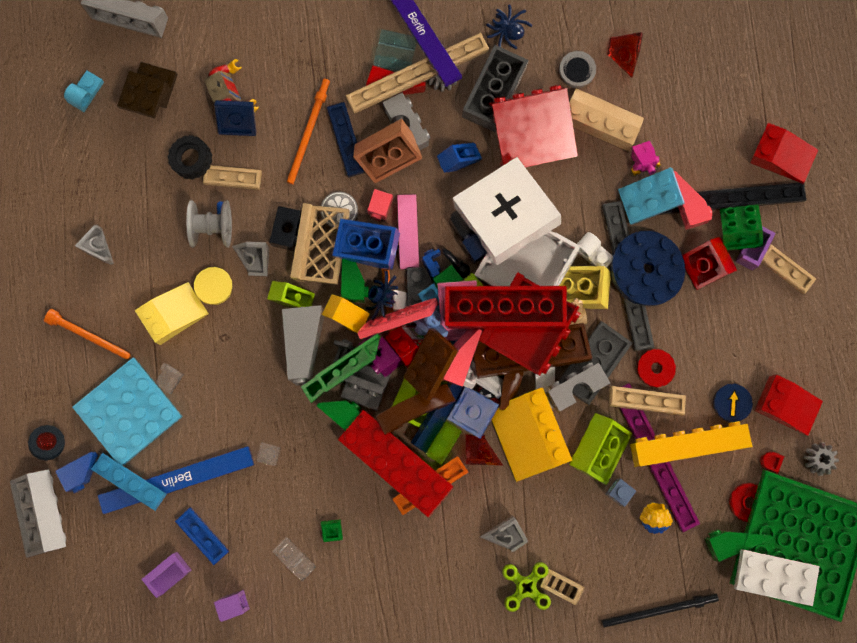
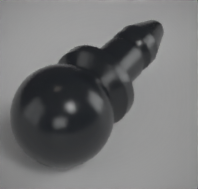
(462, 268)

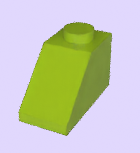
(290, 295)

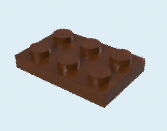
(430, 364)

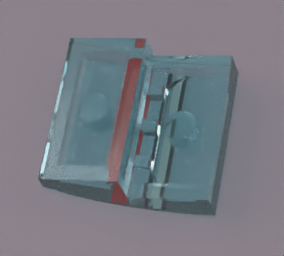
(394, 50)

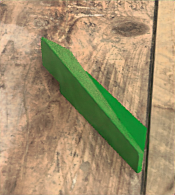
(342, 369)

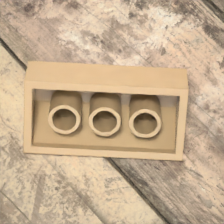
(604, 120)

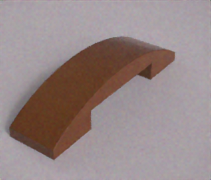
(413, 408)

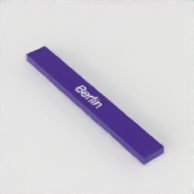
(427, 41)

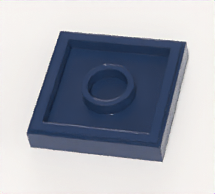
(235, 118)

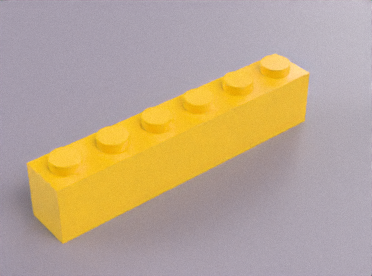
(690, 445)

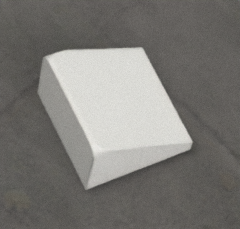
(401, 300)

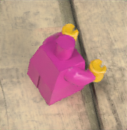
(644, 158)

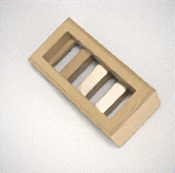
(580, 588)

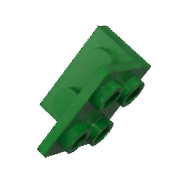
(741, 227)

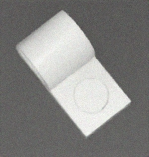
(593, 251)

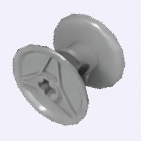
(209, 223)

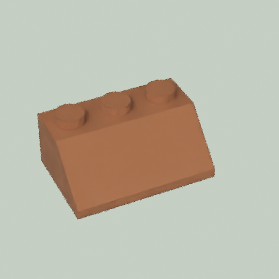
(387, 151)

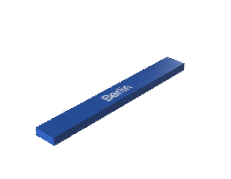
(182, 478)

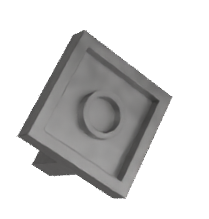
(365, 388)

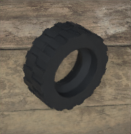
(177, 150)

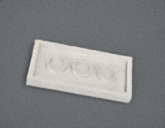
(776, 577)

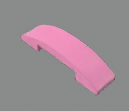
(408, 231)

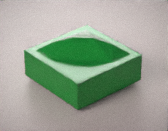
(332, 530)

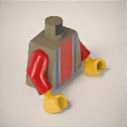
(221, 83)

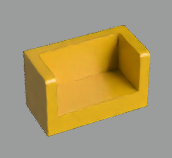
(345, 313)

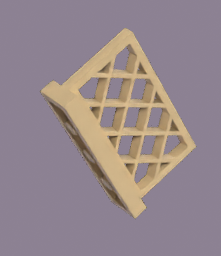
(304, 244)

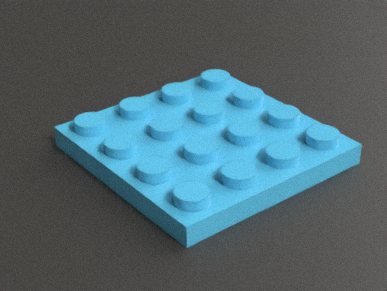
(127, 412)

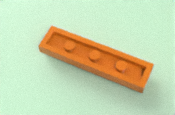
(450, 471)

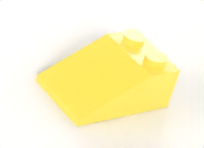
(588, 284)
(171, 313)

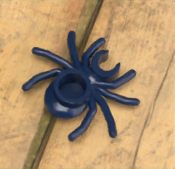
(508, 26)
(382, 295)

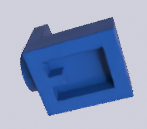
(432, 266)

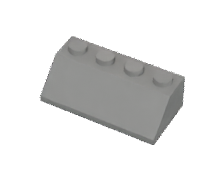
(128, 14)
(38, 513)

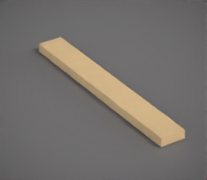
(413, 75)

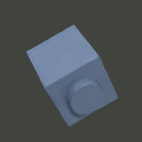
(620, 492)

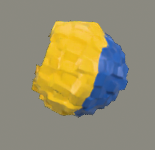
(656, 518)

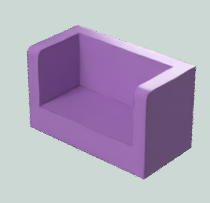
(752, 257)
(166, 574)
(231, 605)

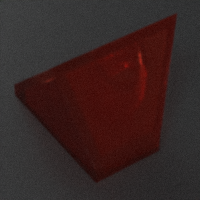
(625, 51)
(479, 452)

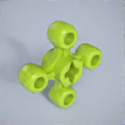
(532, 593)

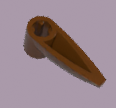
(510, 387)

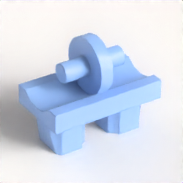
(430, 322)

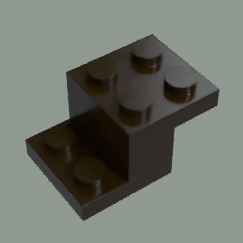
(147, 90)

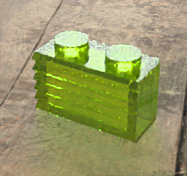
(443, 443)

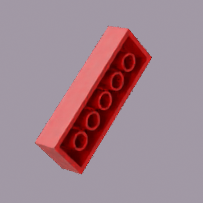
(506, 307)
(396, 464)

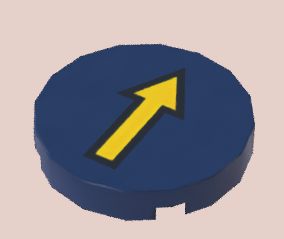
(732, 402)

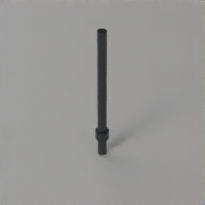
(697, 602)

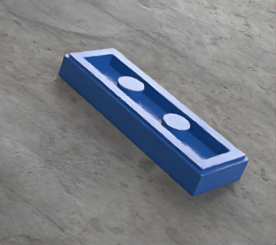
(202, 536)

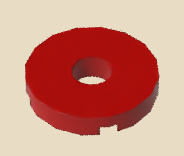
(666, 363)
(738, 498)

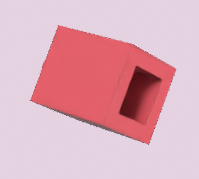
(380, 205)

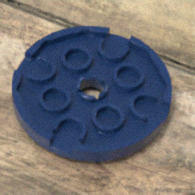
(629, 272)

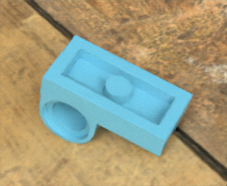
(84, 92)

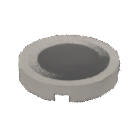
(577, 69)

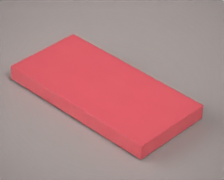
(398, 318)

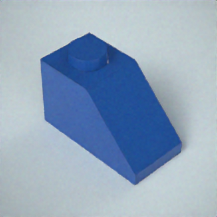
(459, 157)
(77, 473)

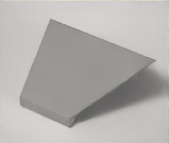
(95, 245)
(254, 257)
(507, 534)

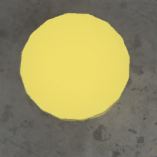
(213, 286)

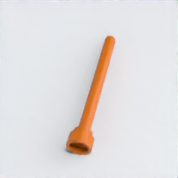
(53, 318)

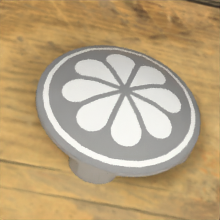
(340, 200)

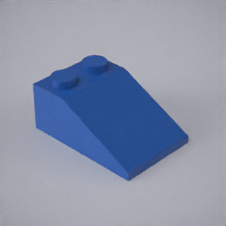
(366, 243)

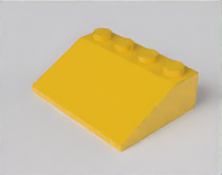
(530, 435)

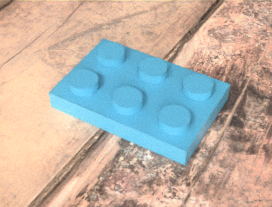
(651, 196)

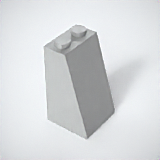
(302, 338)

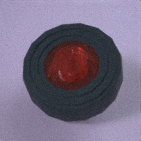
(46, 442)

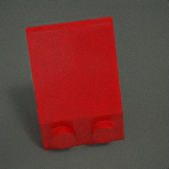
(784, 153)
(788, 404)

